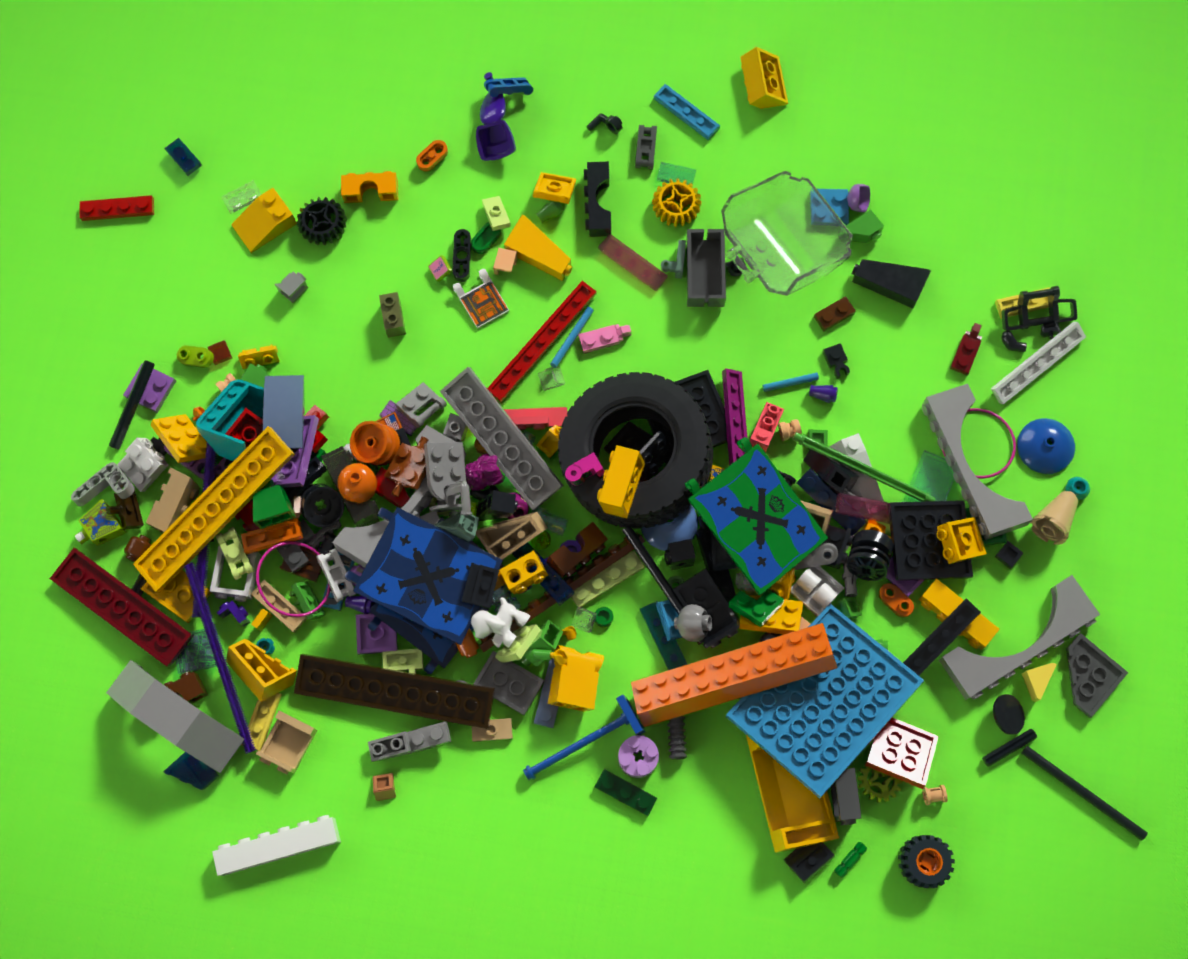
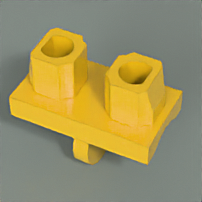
(784, 584)

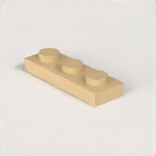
(280, 603)

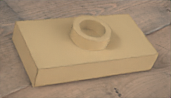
(498, 730)

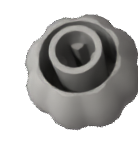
(693, 623)

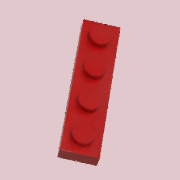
(116, 208)

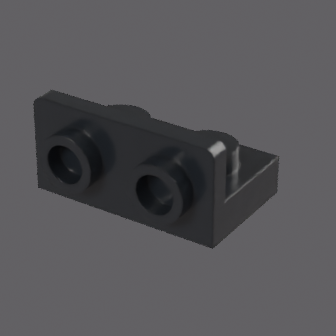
(841, 539)

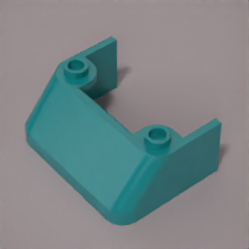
(225, 411)

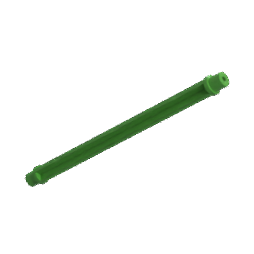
(862, 468)

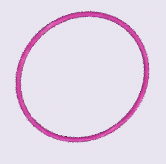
(1013, 439)
(264, 598)

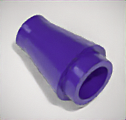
(824, 392)
(359, 603)

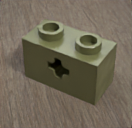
(392, 314)

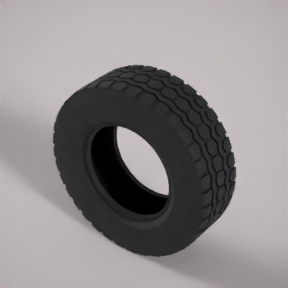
(632, 398)

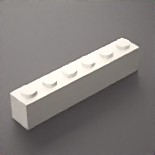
(276, 846)

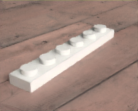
(1038, 362)

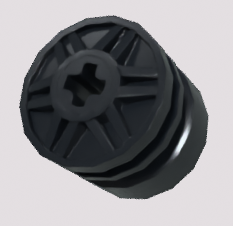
(322, 515)
(870, 555)

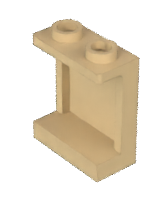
(287, 743)

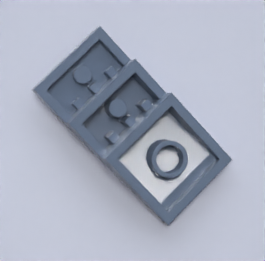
(285, 408)

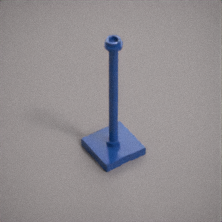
(627, 717)

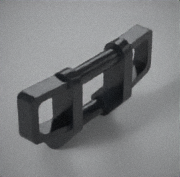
(1053, 300)

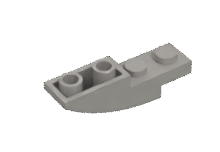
(409, 742)

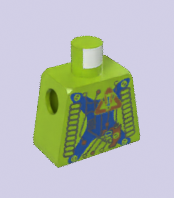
(99, 525)

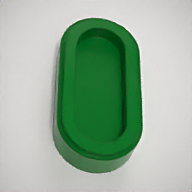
(484, 239)

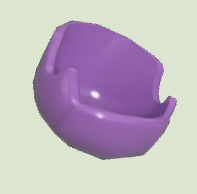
(859, 197)

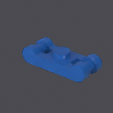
(508, 86)

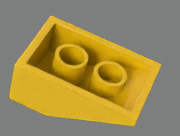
(263, 220)

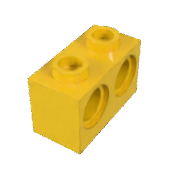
(521, 568)

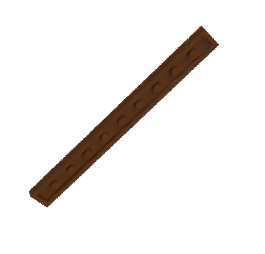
(583, 575)

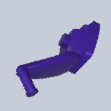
(494, 137)

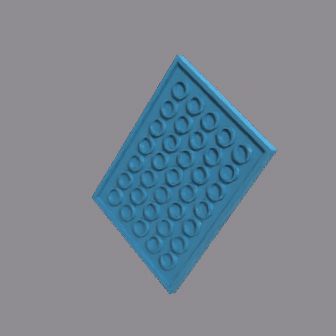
(830, 717)

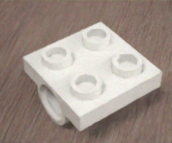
(816, 589)

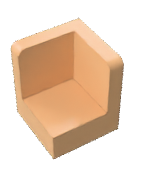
(505, 260)

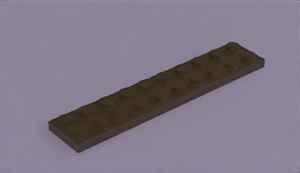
(394, 691)

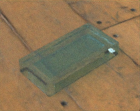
(671, 171)

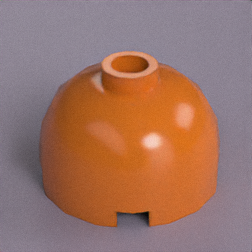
(357, 483)

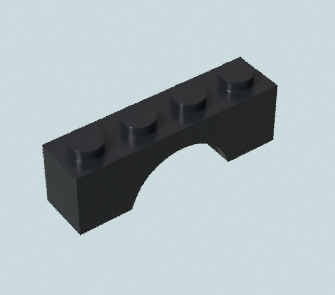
(599, 219)

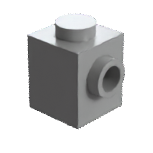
(455, 428)

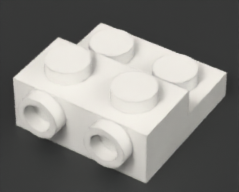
(142, 463)

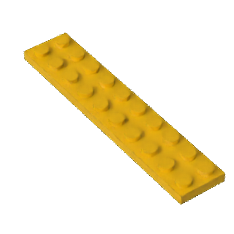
(213, 509)

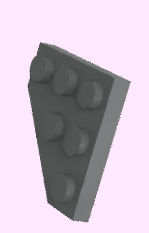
(1091, 675)

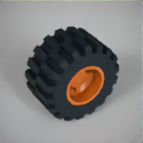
(926, 861)

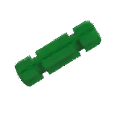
(851, 858)

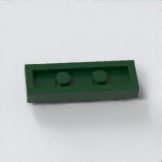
(626, 792)

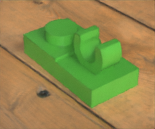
(306, 599)

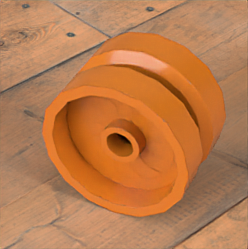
(374, 443)

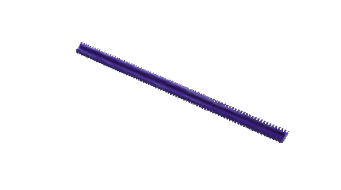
(201, 562)
(218, 656)

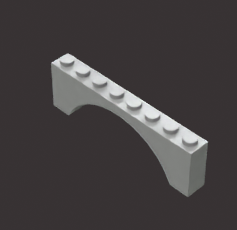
(992, 511)
(361, 542)
(1069, 612)

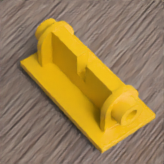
(265, 356)

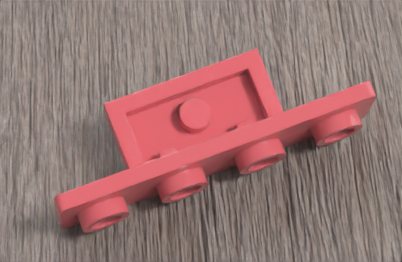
(537, 417)

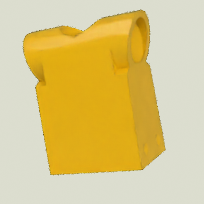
(576, 680)

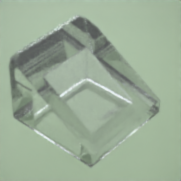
(551, 378)

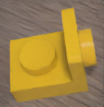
(549, 441)

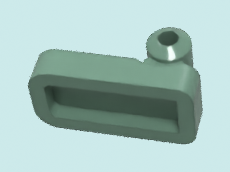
(677, 266)

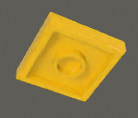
(554, 188)

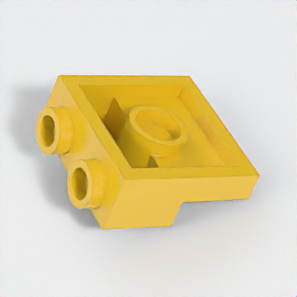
(961, 540)

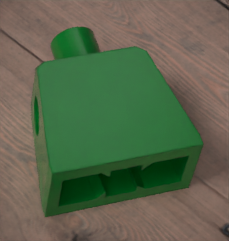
(271, 506)

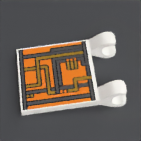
(482, 302)

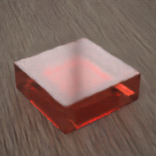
(220, 351)

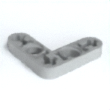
(108, 475)

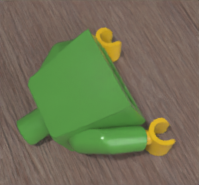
(546, 643)

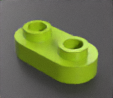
(193, 356)

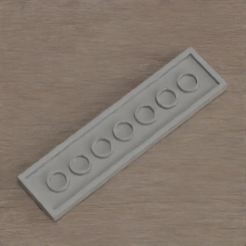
(501, 438)

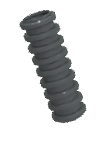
(677, 738)

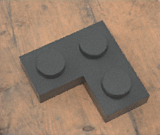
(293, 554)

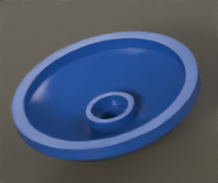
(1038, 454)

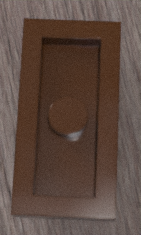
(834, 313)

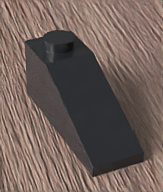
(496, 506)

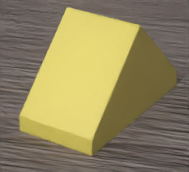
(1038, 679)

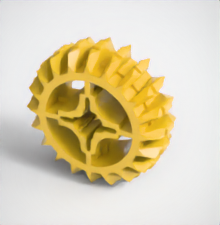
(688, 196)

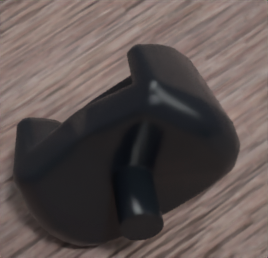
(1050, 330)

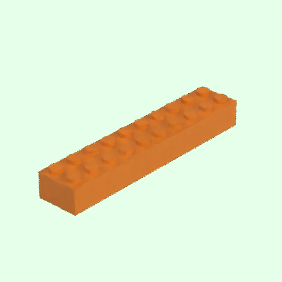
(733, 675)

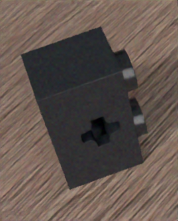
(680, 554)

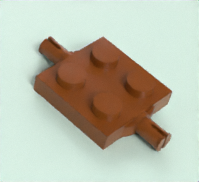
(408, 467)

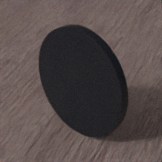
(1008, 714)

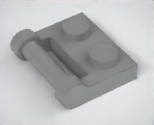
(417, 400)

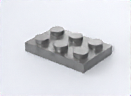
(512, 683)

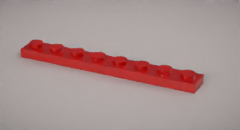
(541, 341)

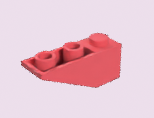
(766, 426)

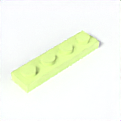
(607, 579)

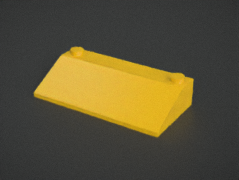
(791, 810)

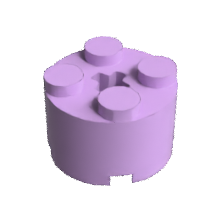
(627, 760)

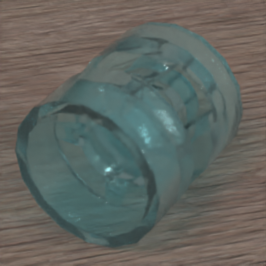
(503, 592)

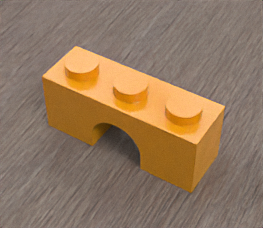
(356, 184)

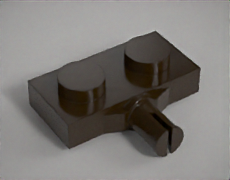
(128, 511)

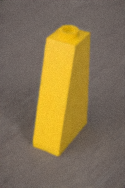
(538, 249)

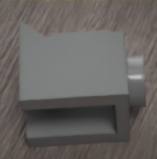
(292, 286)

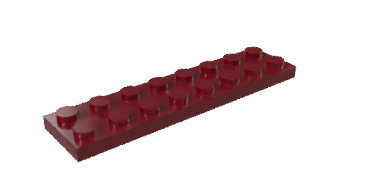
(121, 607)

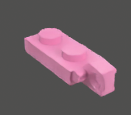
(603, 337)

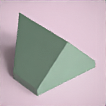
(460, 526)

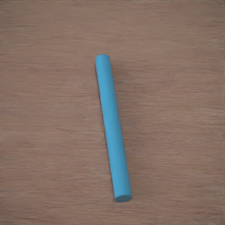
(572, 336)

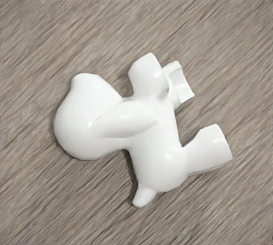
(486, 623)

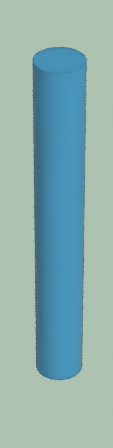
(790, 382)

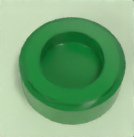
(604, 617)

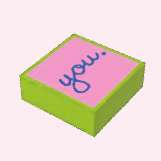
(440, 268)

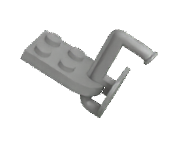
(447, 476)

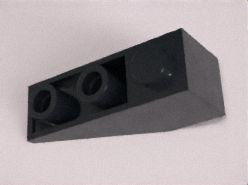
(831, 471)

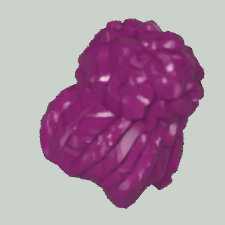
(483, 472)

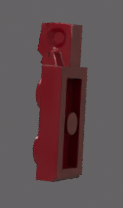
(967, 350)

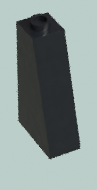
(891, 280)

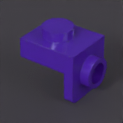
(238, 612)

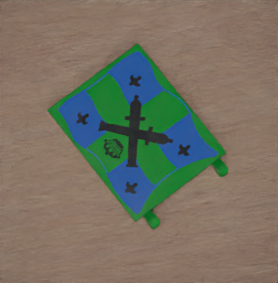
(757, 517)

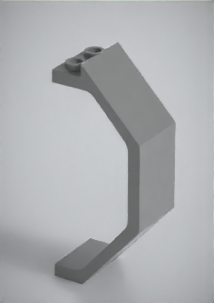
(174, 717)

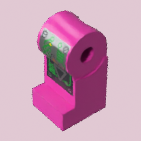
(583, 469)

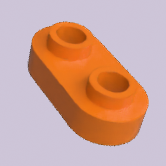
(429, 155)
(894, 602)

